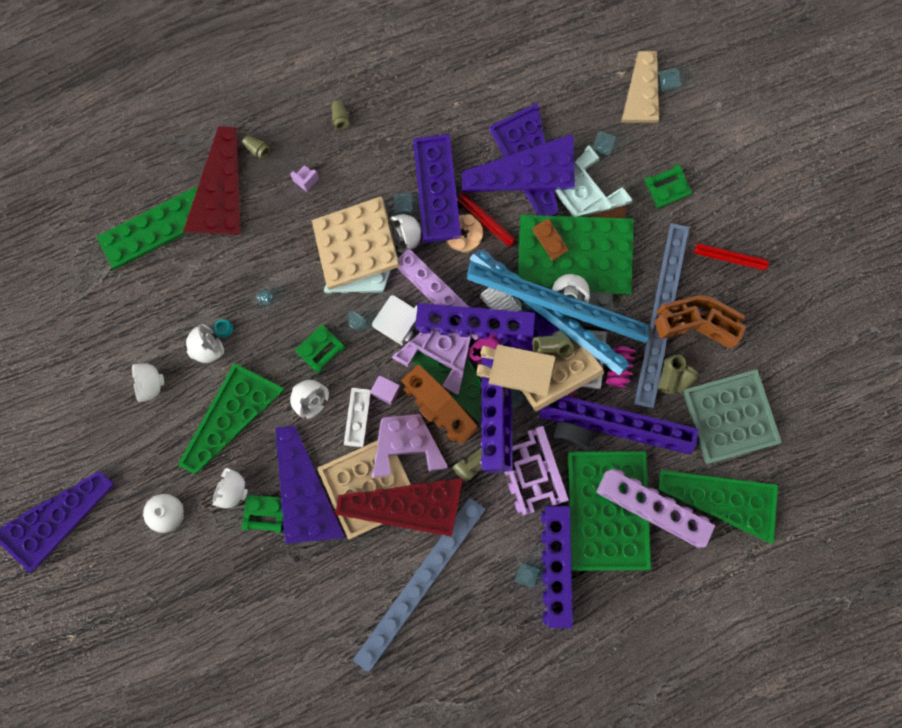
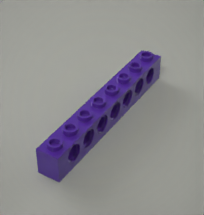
(622, 424)

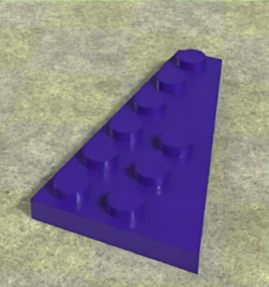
(519, 134)
(537, 168)
(303, 500)
(44, 527)

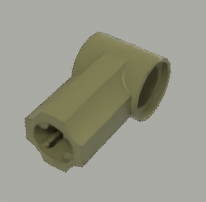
(557, 343)
(670, 375)
(469, 466)

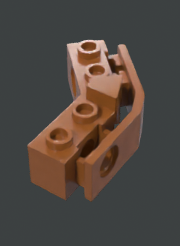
(719, 323)
(438, 404)

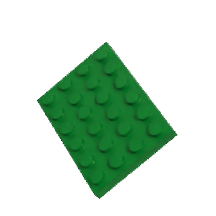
(597, 252)
(601, 531)

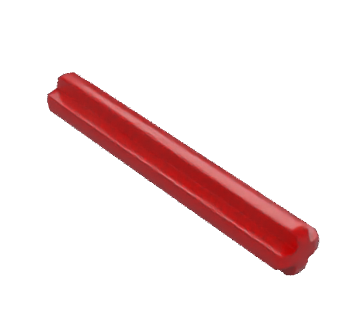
(485, 219)
(730, 256)

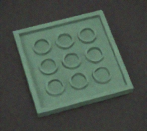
(731, 416)

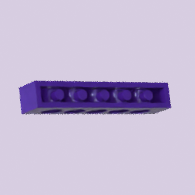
(426, 312)
(500, 422)
(562, 516)

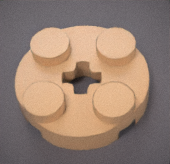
(475, 234)

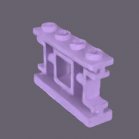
(546, 466)

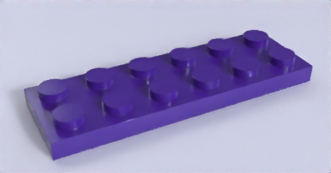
(436, 188)

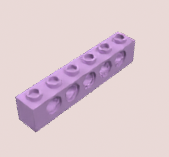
(431, 285)
(701, 529)

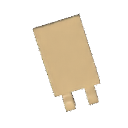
(517, 369)

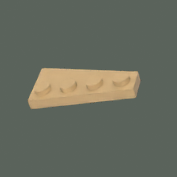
(643, 91)

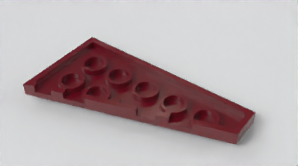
(217, 196)
(414, 507)

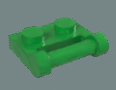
(670, 192)
(315, 345)
(265, 507)

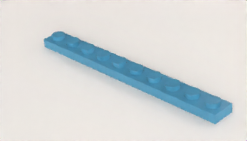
(558, 302)
(569, 326)

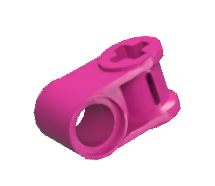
(492, 342)

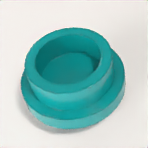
(223, 328)

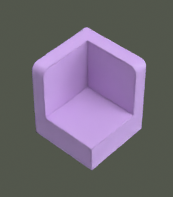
(305, 178)
(385, 390)

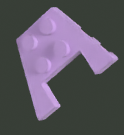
(447, 350)
(405, 436)

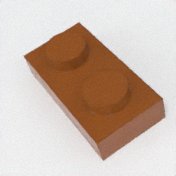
(550, 239)

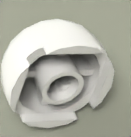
(405, 232)
(572, 286)
(203, 346)
(146, 381)
(308, 397)
(229, 490)
(163, 513)

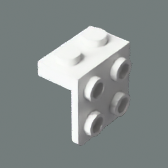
(396, 320)

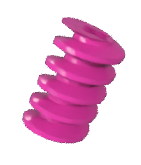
(620, 380)

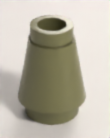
(339, 116)
(257, 147)
(686, 379)

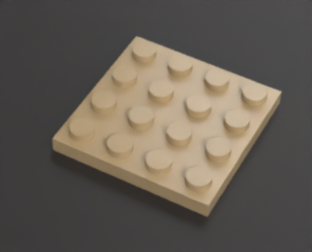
(355, 243)
(567, 375)
(354, 474)

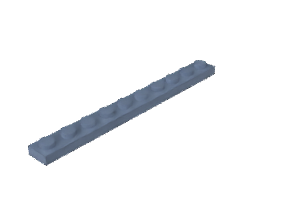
(665, 294)
(418, 586)

